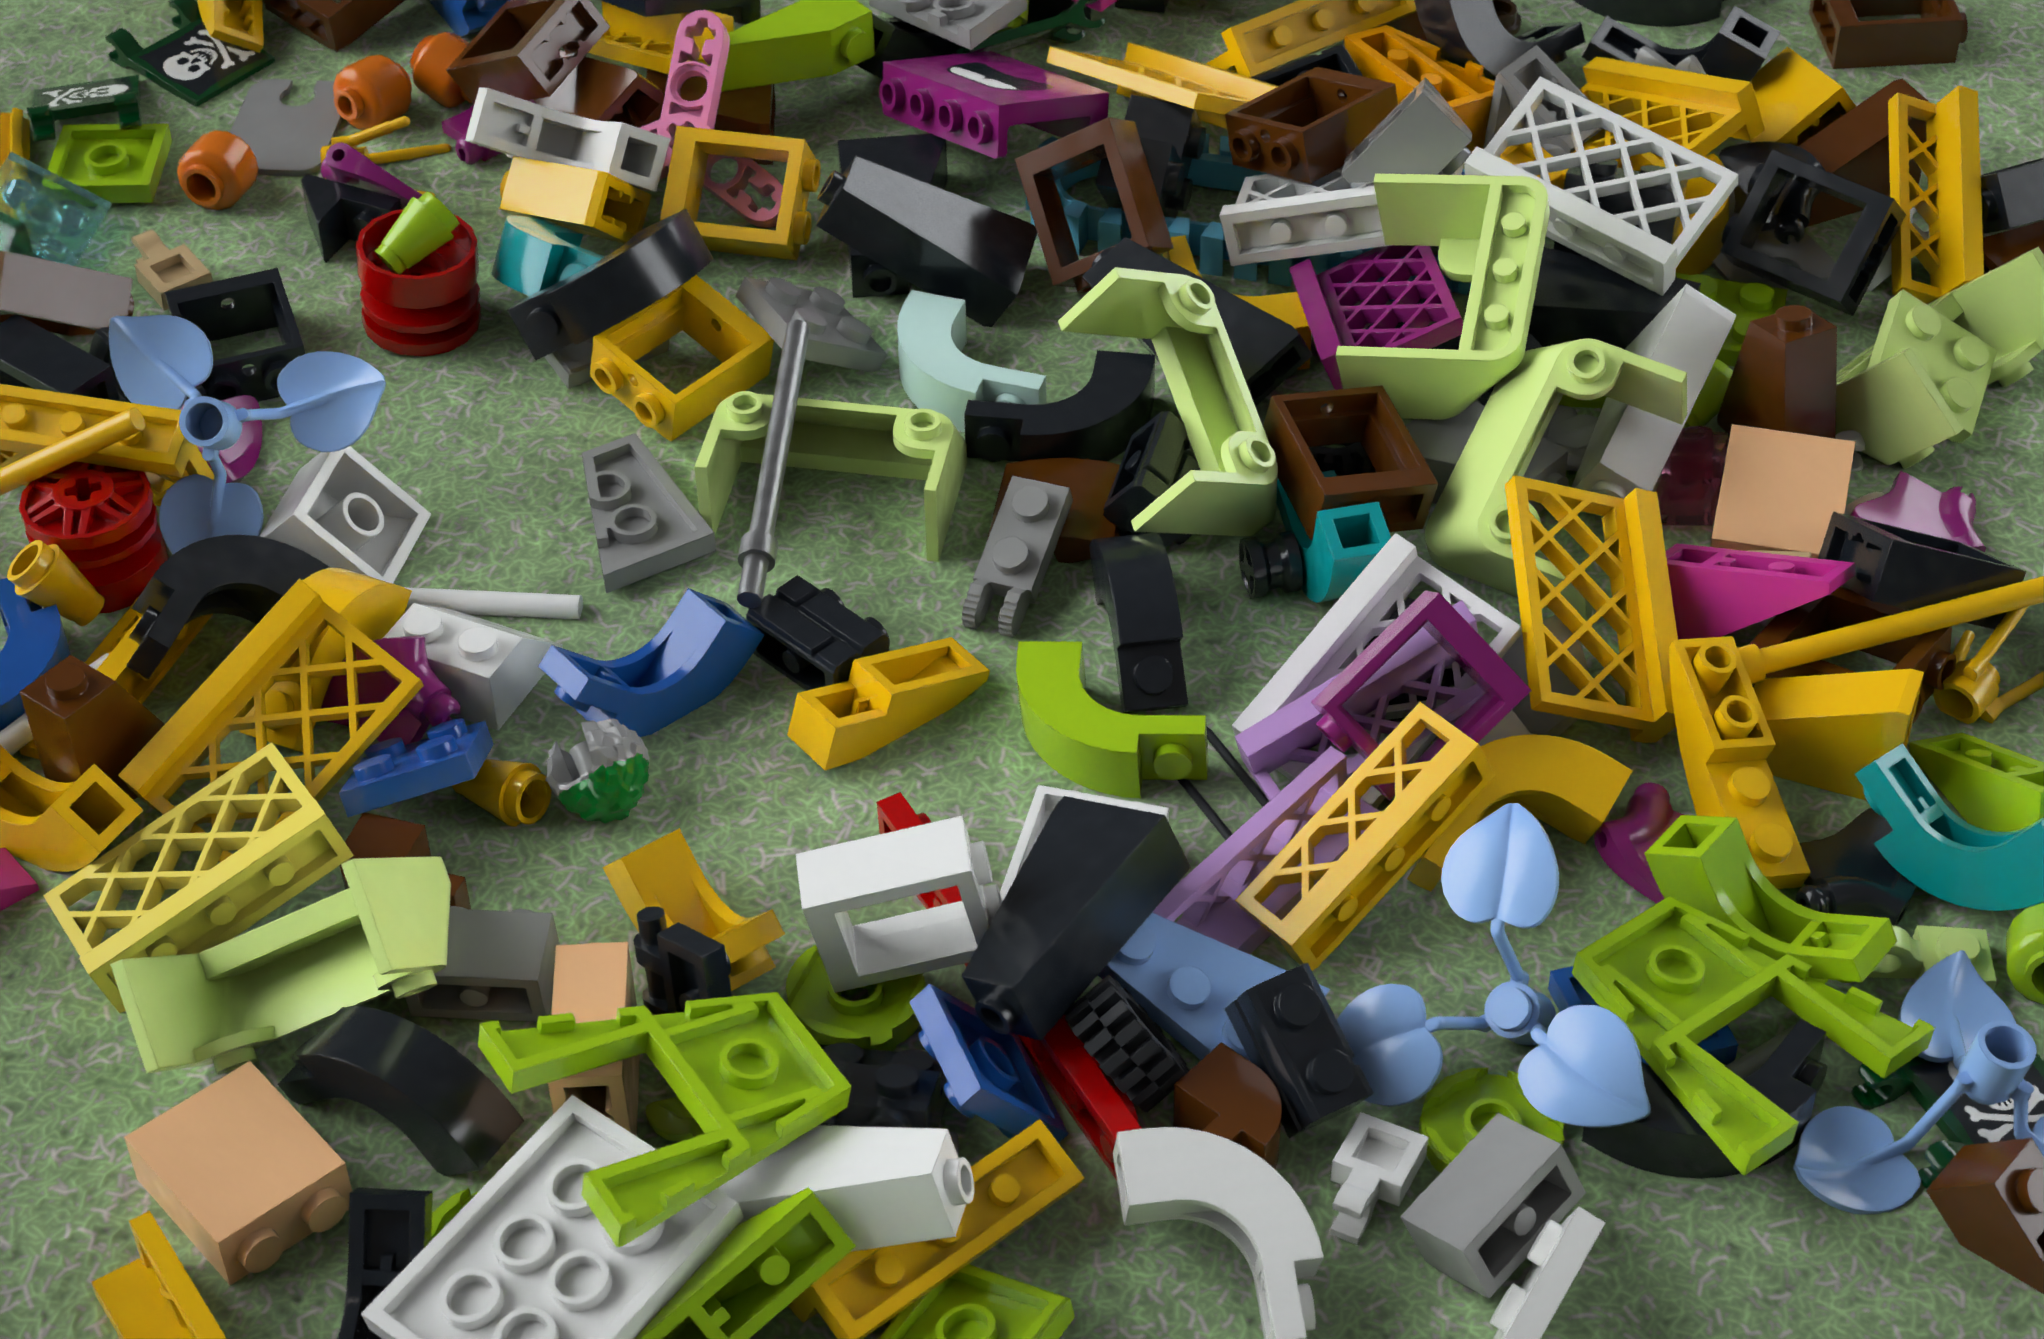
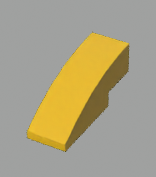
(883, 700)

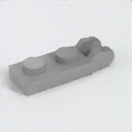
(1017, 552)

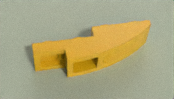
(1726, 753)

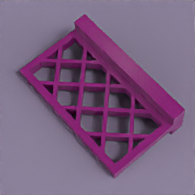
(1336, 322)

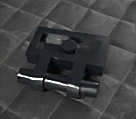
(678, 963)

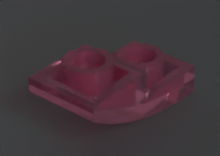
(1693, 477)

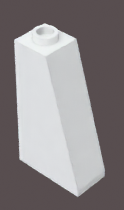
(1632, 444)
(873, 1180)

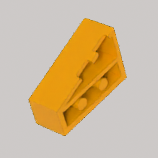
(1406, 60)

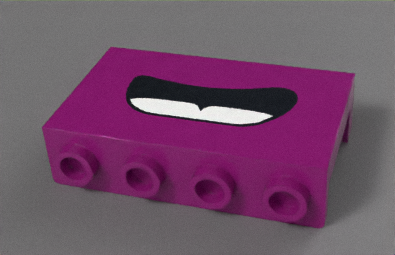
(982, 95)

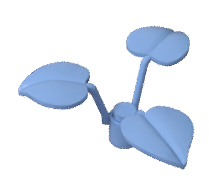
(163, 362)
(1586, 1055)
(1851, 1154)

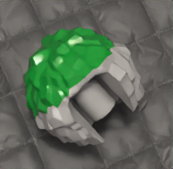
(600, 775)

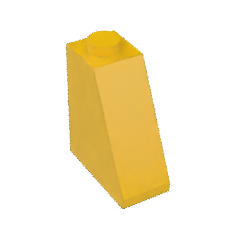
(1796, 99)
(574, 198)
(1837, 724)

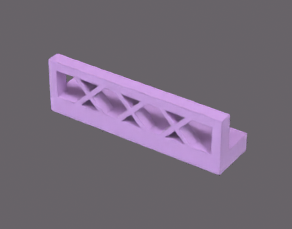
(1293, 728)
(1210, 894)

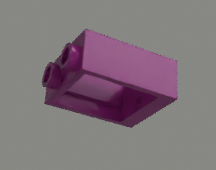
(1457, 637)

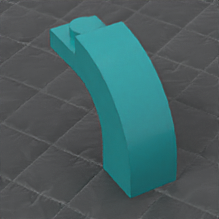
(538, 254)
(1341, 544)
(1944, 851)

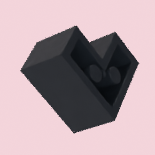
(1170, 140)

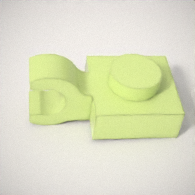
(1931, 944)

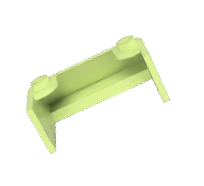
(1486, 236)
(1897, 401)
(839, 439)
(1237, 465)
(1471, 517)
(293, 971)

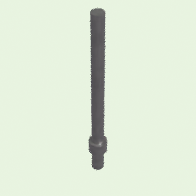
(759, 545)

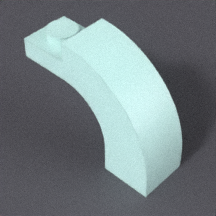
(939, 374)

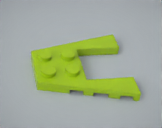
(1689, 975)
(732, 1061)

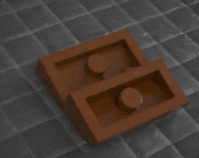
(1090, 487)

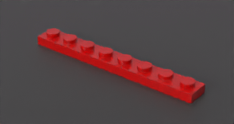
(1059, 1055)

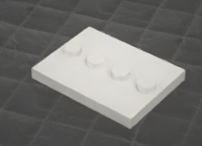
(536, 1258)

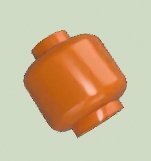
(429, 68)
(372, 92)
(217, 170)

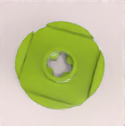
(871, 1023)

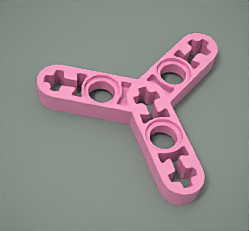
(703, 115)

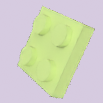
(1949, 354)

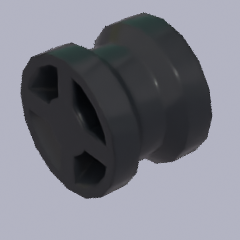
(1271, 564)

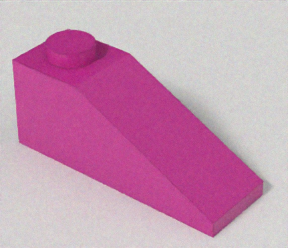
(1732, 588)

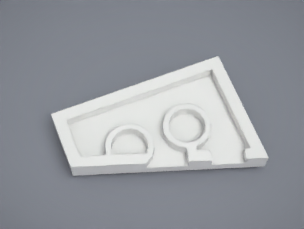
(1556, 1261)

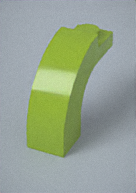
(1094, 743)
(1712, 870)

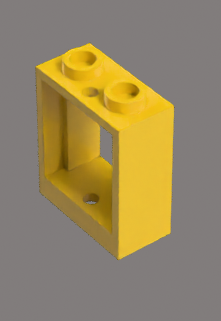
(687, 179)
(696, 310)

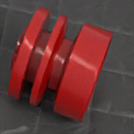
(429, 304)
(101, 523)

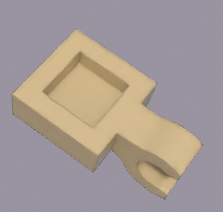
(166, 269)

